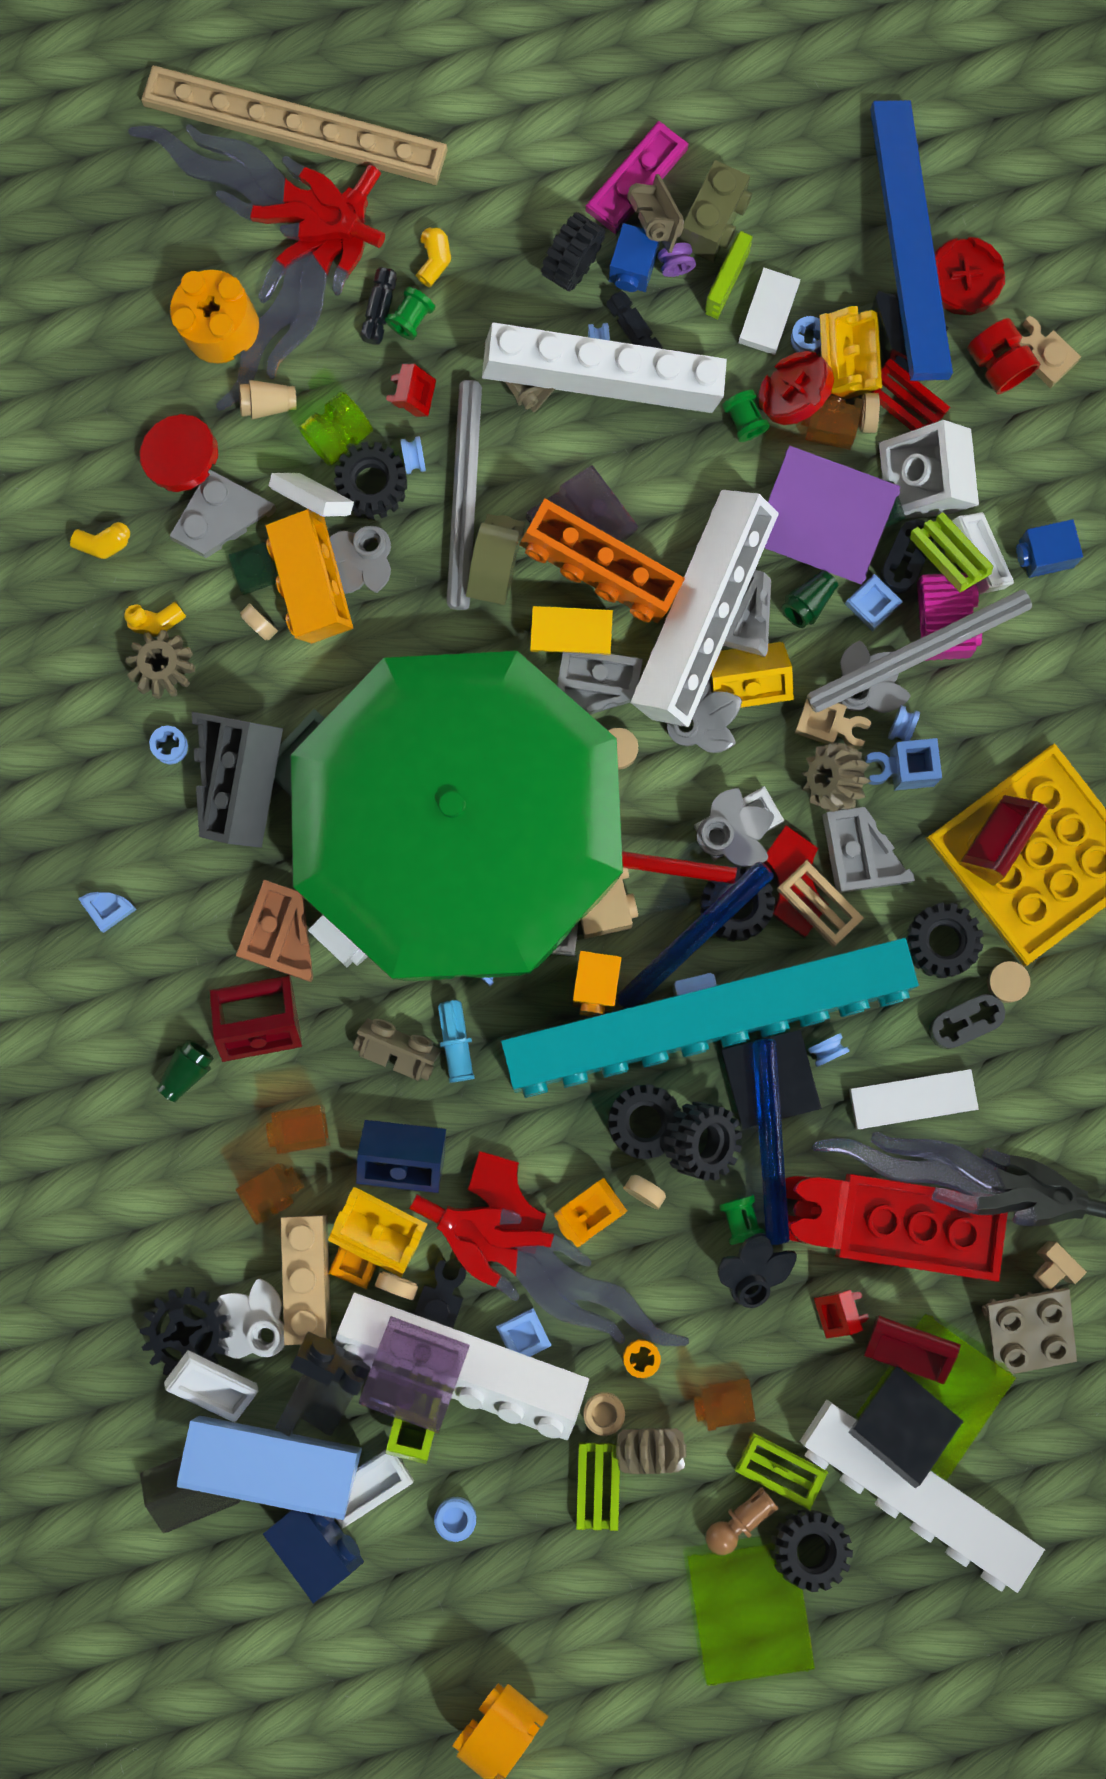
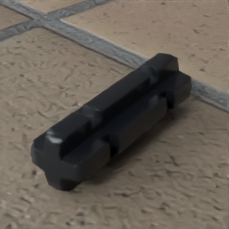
(378, 305)
(631, 321)

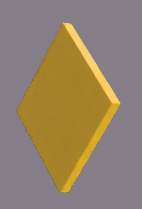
(1058, 873)

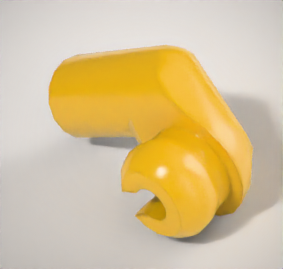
(438, 254)
(103, 544)
(146, 621)

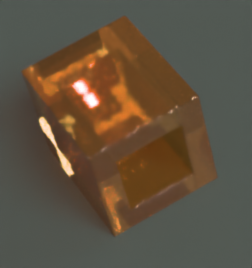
(298, 1130)

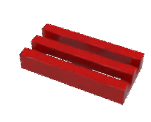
(915, 387)

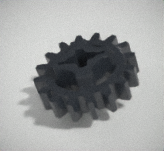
(182, 1315)

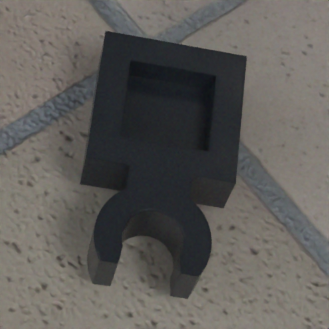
(440, 1303)
(325, 1362)

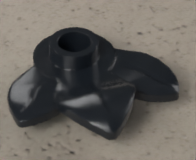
(755, 1270)

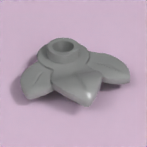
(356, 564)
(881, 697)
(710, 721)
(740, 827)

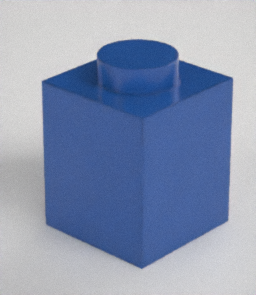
(633, 259)
(1049, 548)

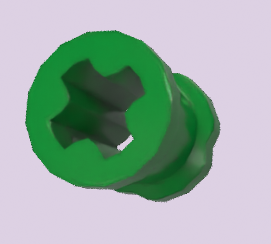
(410, 313)
(746, 415)
(741, 1219)

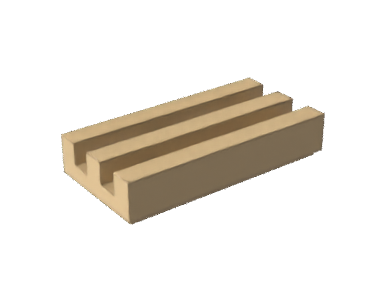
(832, 938)

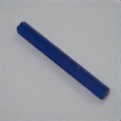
(695, 935)
(771, 1141)

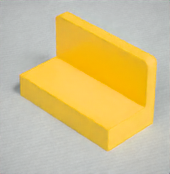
(754, 677)

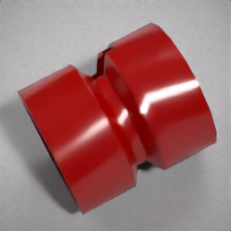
(1010, 367)

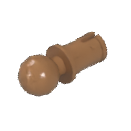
(723, 1535)

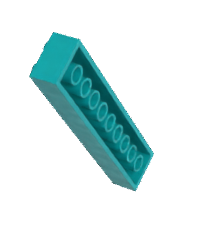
(710, 1015)

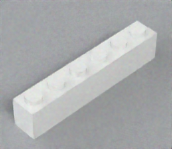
(603, 368)
(704, 607)
(491, 1377)
(933, 1506)

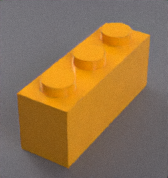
(308, 577)

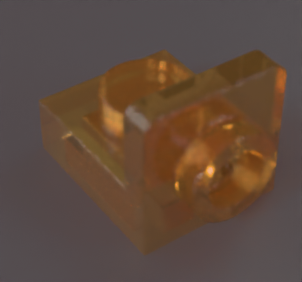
(724, 1403)

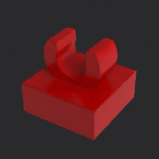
(413, 390)
(839, 1313)

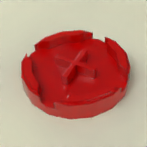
(969, 275)
(796, 388)
(178, 452)

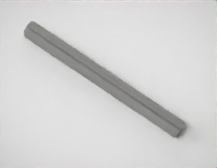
(464, 493)
(919, 651)

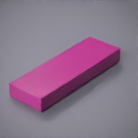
(652, 156)

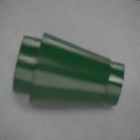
(809, 599)
(184, 1070)

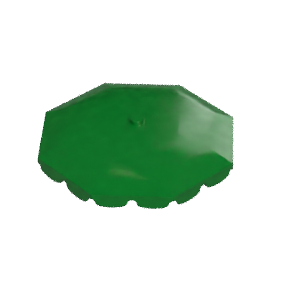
(456, 816)

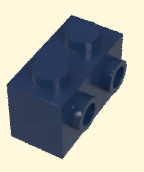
(401, 1156)
(314, 1551)

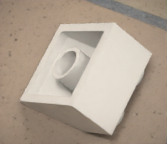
(932, 469)

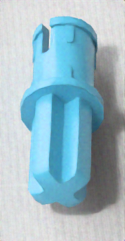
(455, 1041)

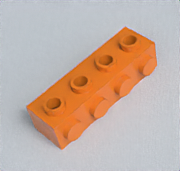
(601, 561)

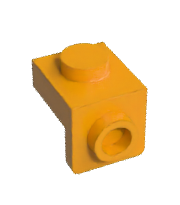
(589, 1213)

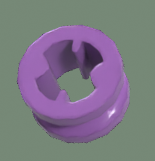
(677, 262)

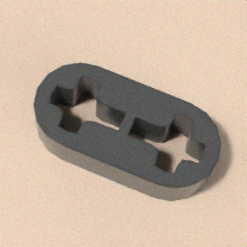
(970, 1030)

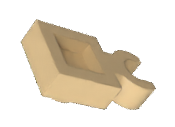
(1051, 351)
(829, 724)

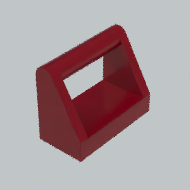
(1003, 838)
(259, 1034)
(911, 1349)

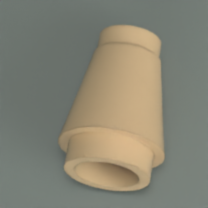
(265, 399)

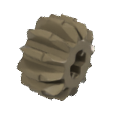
(153, 650)
(835, 777)
(651, 1450)

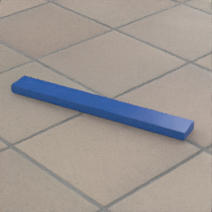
(911, 241)

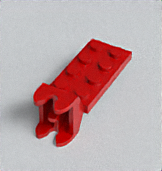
(895, 1226)

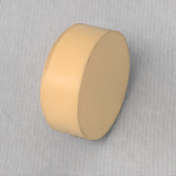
(870, 413)
(258, 622)
(626, 747)
(1008, 981)
(645, 1191)
(396, 1285)
(604, 1413)

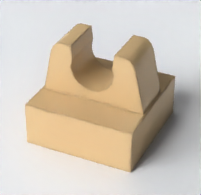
(1057, 1266)

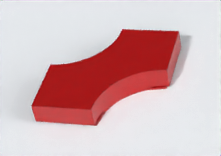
(784, 858)
(498, 1185)

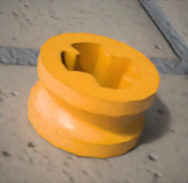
(649, 1369)

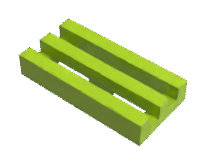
(728, 274)
(957, 549)
(749, 1454)
(597, 1522)

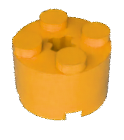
(214, 315)
(502, 1734)

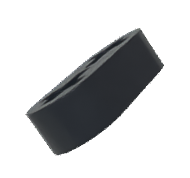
(898, 553)

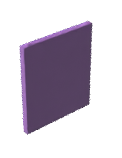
(829, 514)

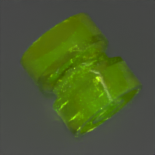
(335, 428)

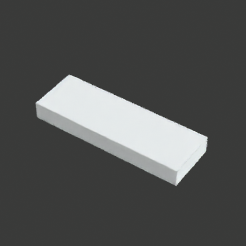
(913, 1099)

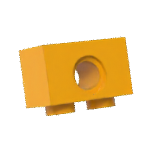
(596, 983)

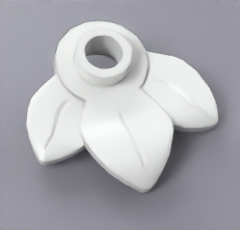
(249, 1317)

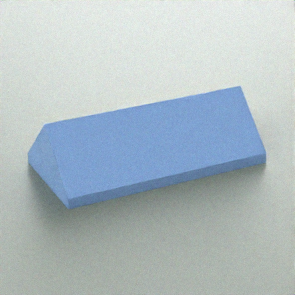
(268, 1467)

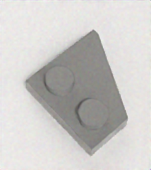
(218, 514)
(751, 624)
(599, 680)
(860, 853)

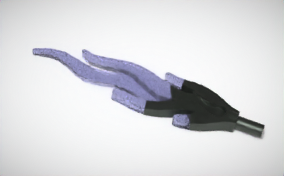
(983, 1183)

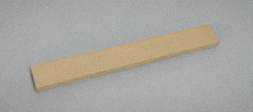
(294, 125)

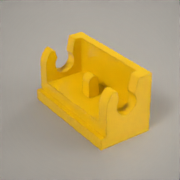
(852, 350)
(571, 630)
(377, 1232)

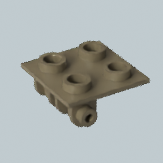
(1032, 1330)

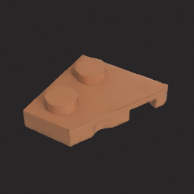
(278, 932)

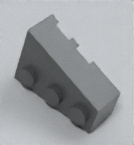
(236, 778)

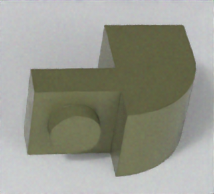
(494, 558)

